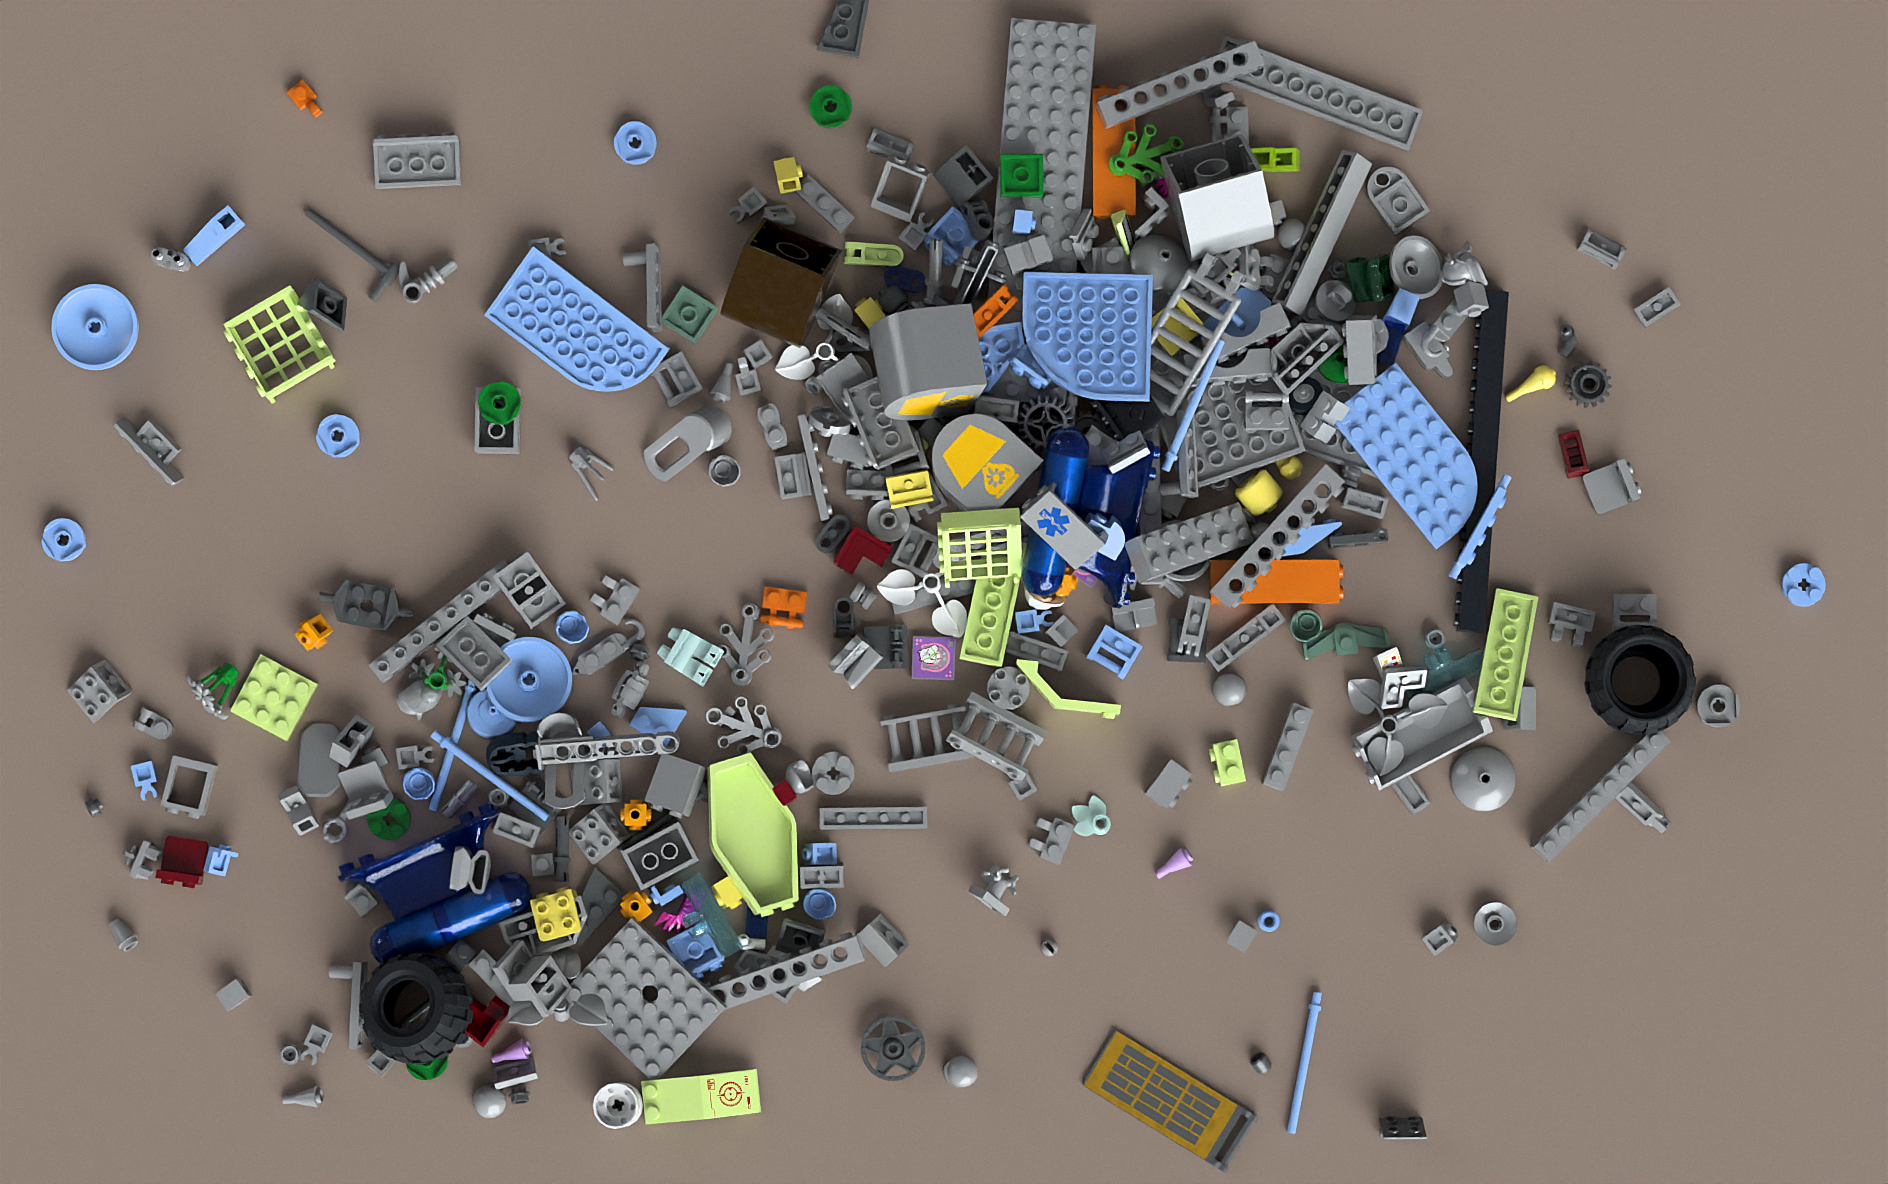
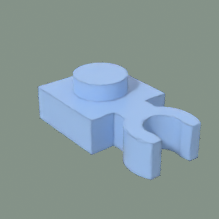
(1029, 621)
(144, 775)

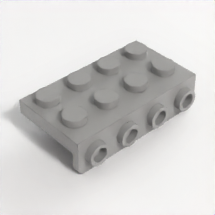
(417, 161)
(883, 437)

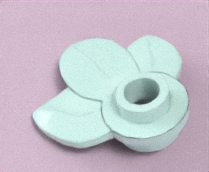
(1089, 815)

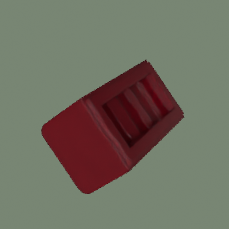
(1578, 471)
(784, 793)

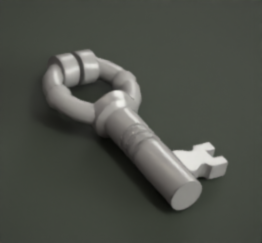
(340, 821)

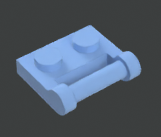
(1117, 645)

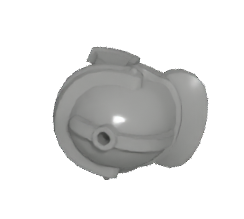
(1462, 268)

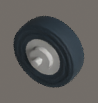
(1305, 395)

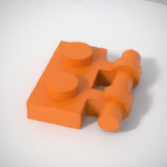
(783, 600)

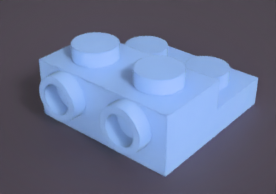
(955, 236)
(696, 954)

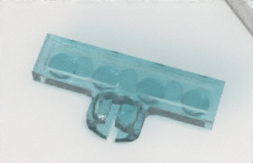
(1447, 671)
(709, 917)

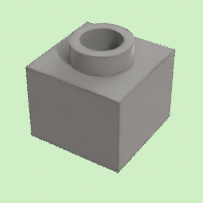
(1277, 212)
(375, 754)

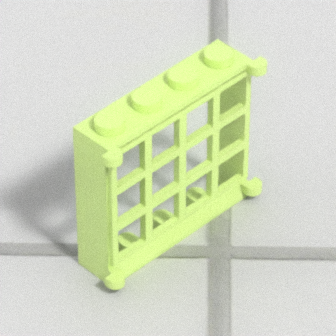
(307, 327)
(979, 521)

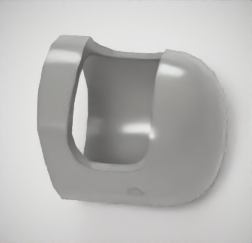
(960, 1071)

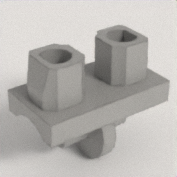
(146, 851)

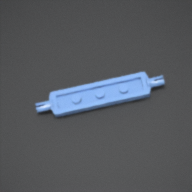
(1486, 519)

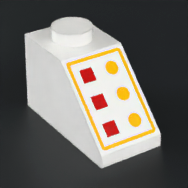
(1388, 659)

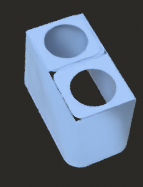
(1402, 308)

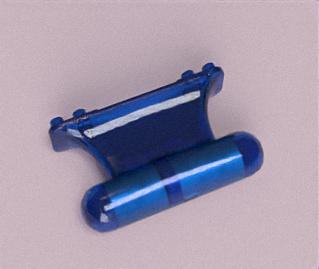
(1084, 491)
(418, 886)

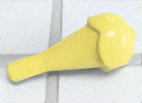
(1542, 378)
(1290, 467)

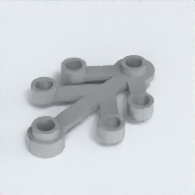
(745, 647)
(745, 728)

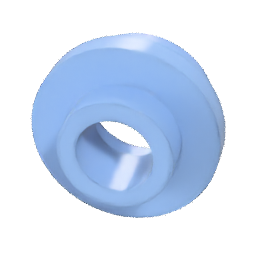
(1261, 920)

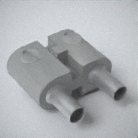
(171, 259)

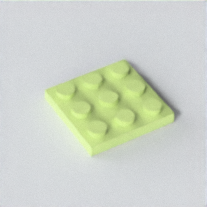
(274, 697)

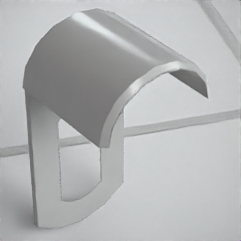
(701, 432)
(562, 726)

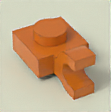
(303, 97)

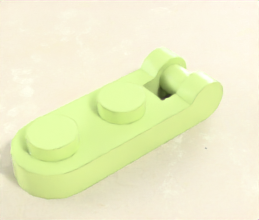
(873, 254)

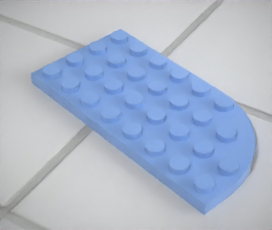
(574, 327)
(1412, 454)

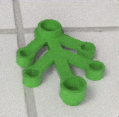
(1142, 155)

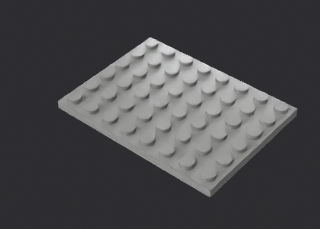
(1222, 440)

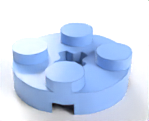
(628, 153)
(349, 441)
(52, 534)
(1812, 576)

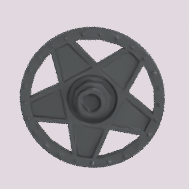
(893, 1048)

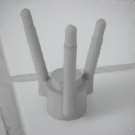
(582, 459)

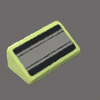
(1123, 231)

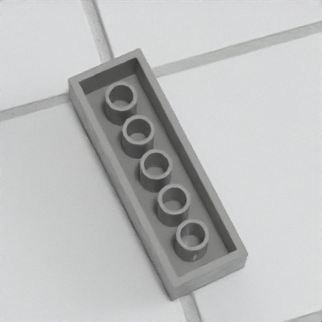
(1188, 542)

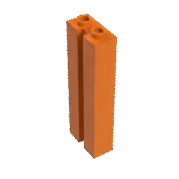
(1110, 191)
(1286, 582)

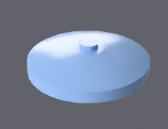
(95, 327)
(533, 683)

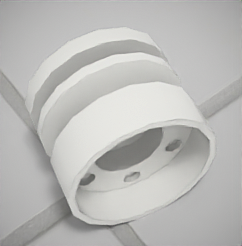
(607, 1098)

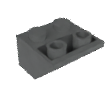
(963, 176)

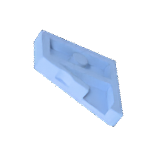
(657, 720)

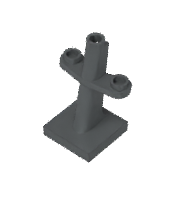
(975, 277)

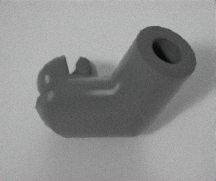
(1569, 340)

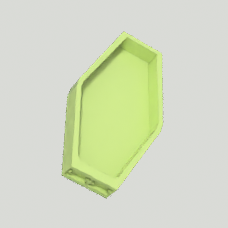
(752, 834)

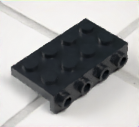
(1129, 416)

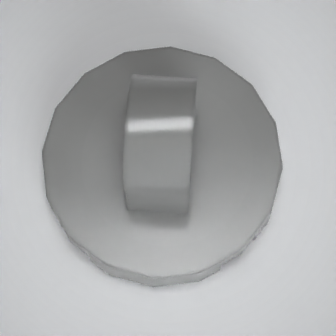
(1334, 301)

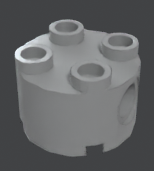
(1008, 688)

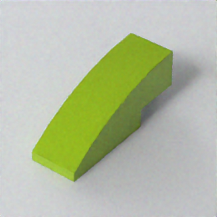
(1277, 159)

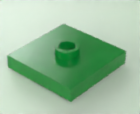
(1021, 175)

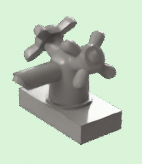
(995, 889)

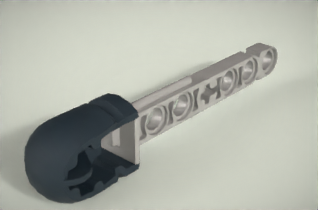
(500, 751)

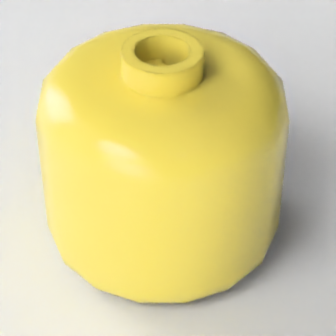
(1259, 493)

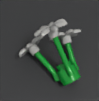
(224, 675)
(438, 678)

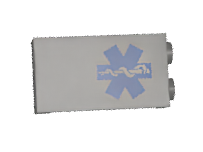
(1062, 527)

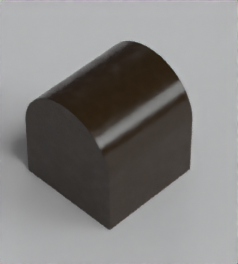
(780, 282)

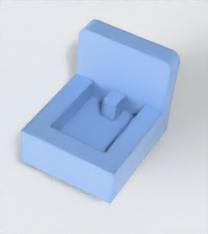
(218, 859)

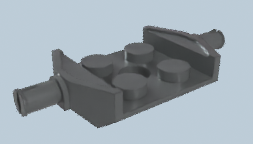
(352, 594)

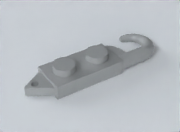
(1443, 327)
(608, 650)

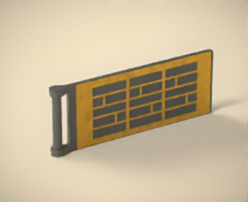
(1167, 1099)

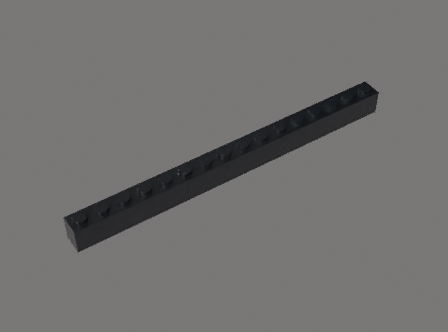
(1483, 452)

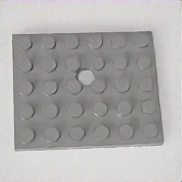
(644, 1030)

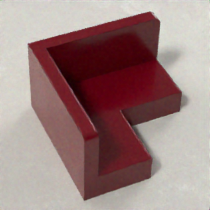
(860, 545)
(486, 1020)

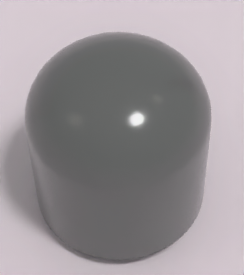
(1261, 1066)

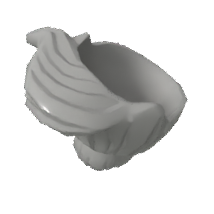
(418, 698)

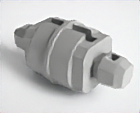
(630, 689)

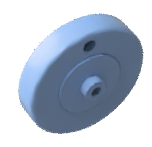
(486, 719)

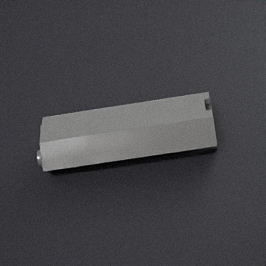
(1424, 746)

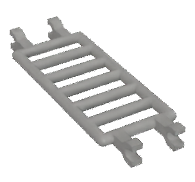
(1202, 355)

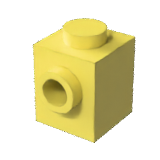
(788, 174)
(869, 311)
(726, 894)

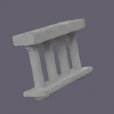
(1012, 723)
(919, 758)

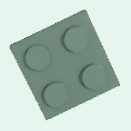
(689, 314)

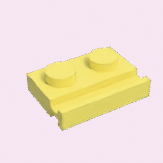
(909, 489)

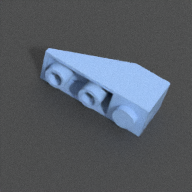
(213, 235)
(1309, 537)

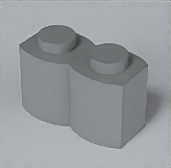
(771, 423)

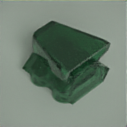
(1370, 278)

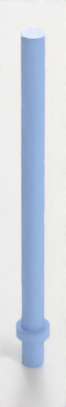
(1171, 454)
(469, 691)
(446, 743)
(1305, 1056)

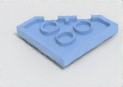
(998, 348)

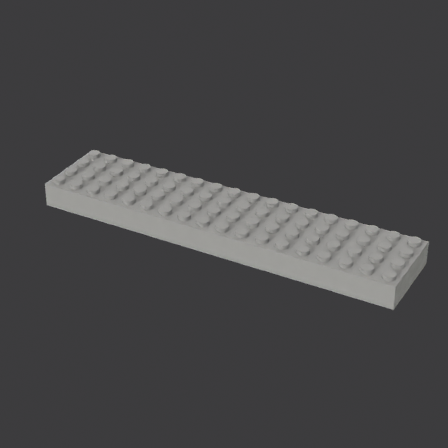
(1046, 116)

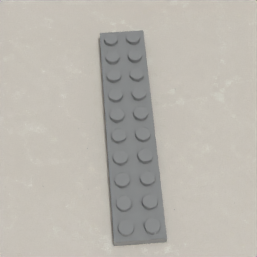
(1328, 98)

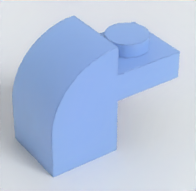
(1113, 528)

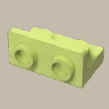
(1227, 762)

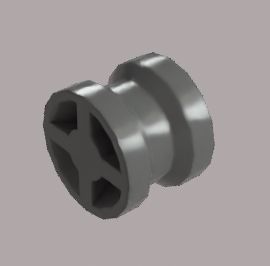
(1350, 476)

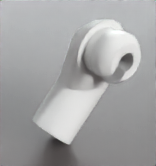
(747, 943)

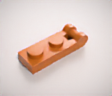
(993, 309)

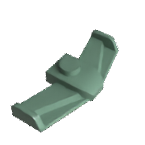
(1345, 638)

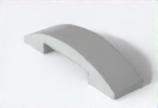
(1245, 637)

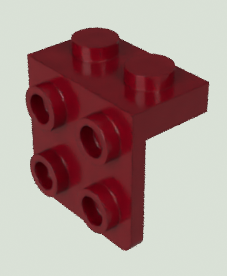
(183, 861)

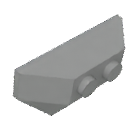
(1302, 353)
(524, 928)

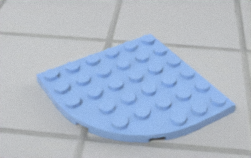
(1091, 332)

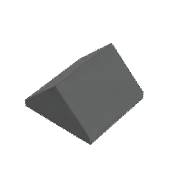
(325, 304)
(798, 936)

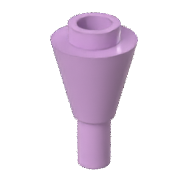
(1178, 861)
(518, 1050)

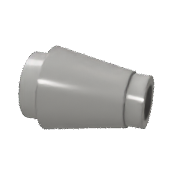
(123, 935)

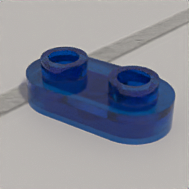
(905, 277)

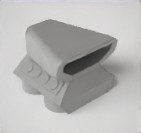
(856, 660)
(470, 869)

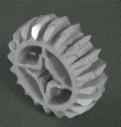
(1036, 421)

